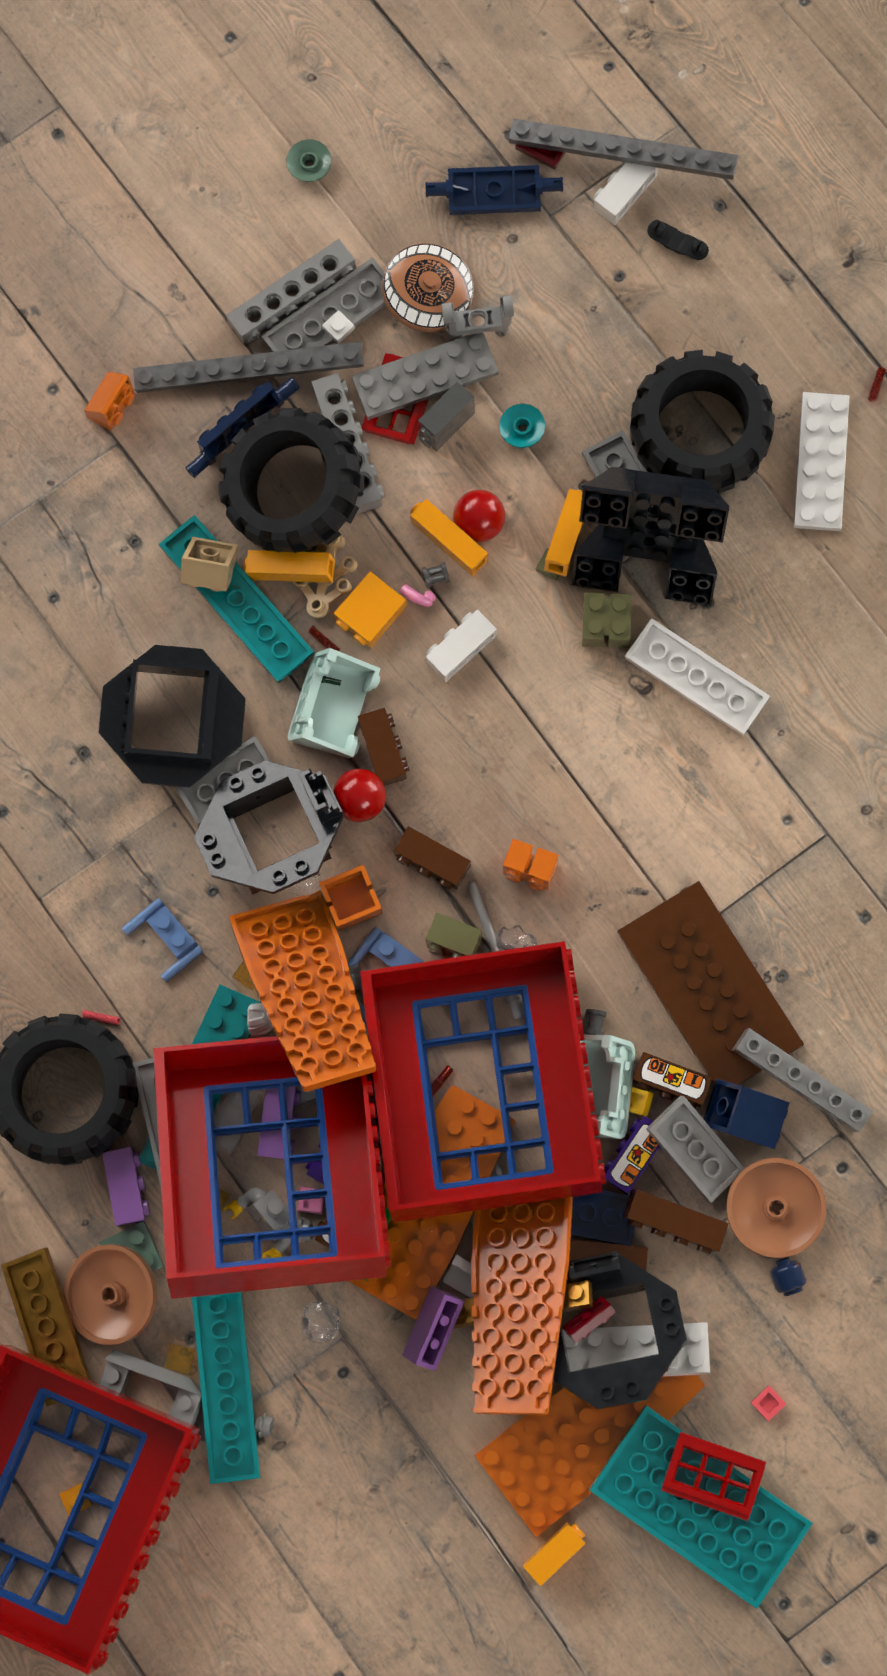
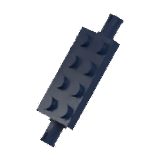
(494, 189)
(219, 438)

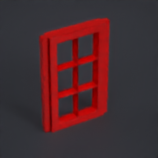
(412, 428)
(706, 1498)

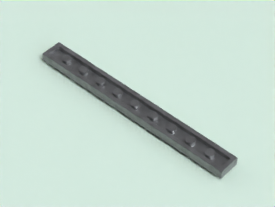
(623, 149)
(248, 367)

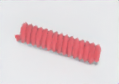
(113, 1020)

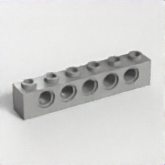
(334, 254)
(332, 387)
(802, 1080)

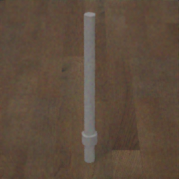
(491, 939)

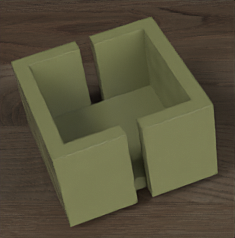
(606, 618)
(452, 937)

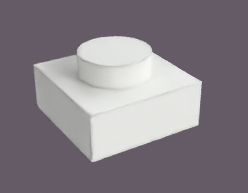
(338, 327)

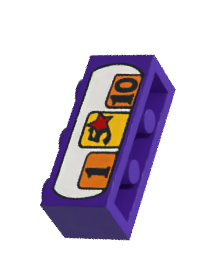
(632, 1157)

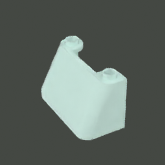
(330, 712)
(611, 1075)

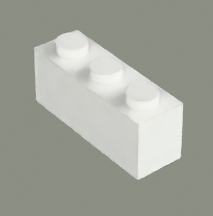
(623, 190)
(460, 645)

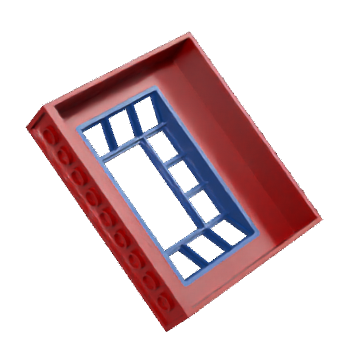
(557, 1057)
(189, 1172)
(131, 1527)

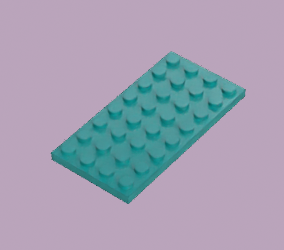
(729, 1549)

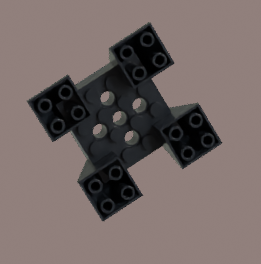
(652, 520)

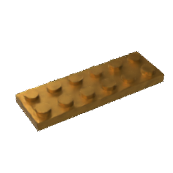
(44, 1312)

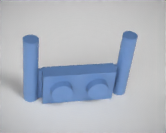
(170, 932)
(384, 949)

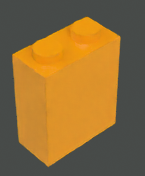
(369, 610)
(554, 1552)

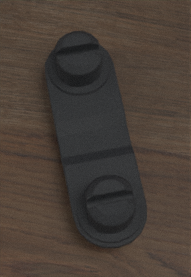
(677, 240)

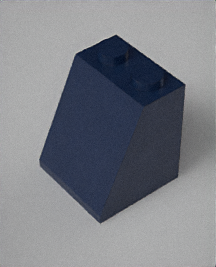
(746, 1113)

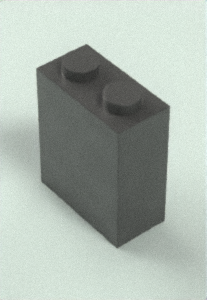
(446, 417)

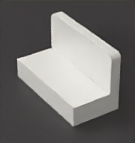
(460, 1276)

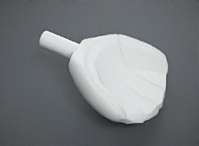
(258, 1021)

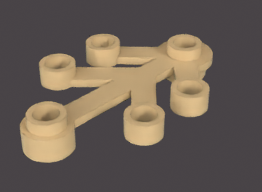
(321, 596)

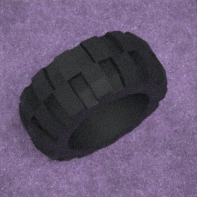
(713, 375)
(253, 452)
(111, 1118)

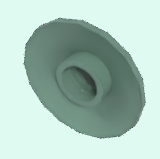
(305, 152)

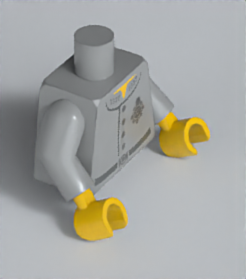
(267, 1212)

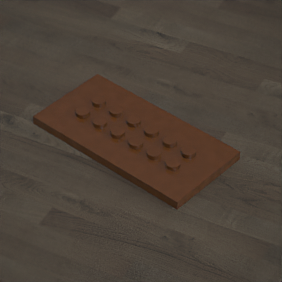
(706, 982)

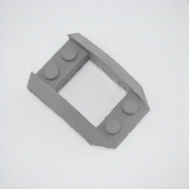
(117, 1375)

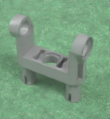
(496, 319)

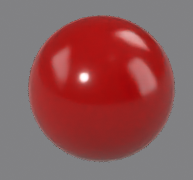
(479, 515)
(360, 795)

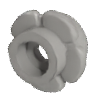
(264, 1425)

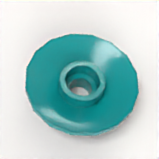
(518, 416)

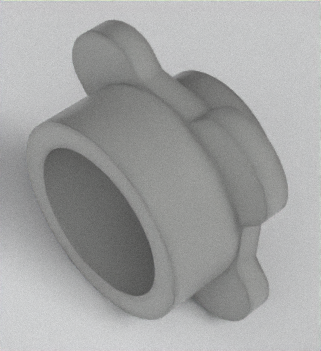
(303, 1223)

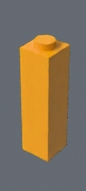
(565, 535)
(448, 537)
(289, 566)

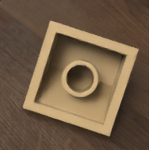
(208, 564)

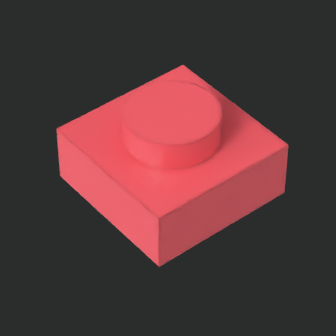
(768, 1403)

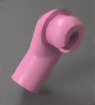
(415, 597)

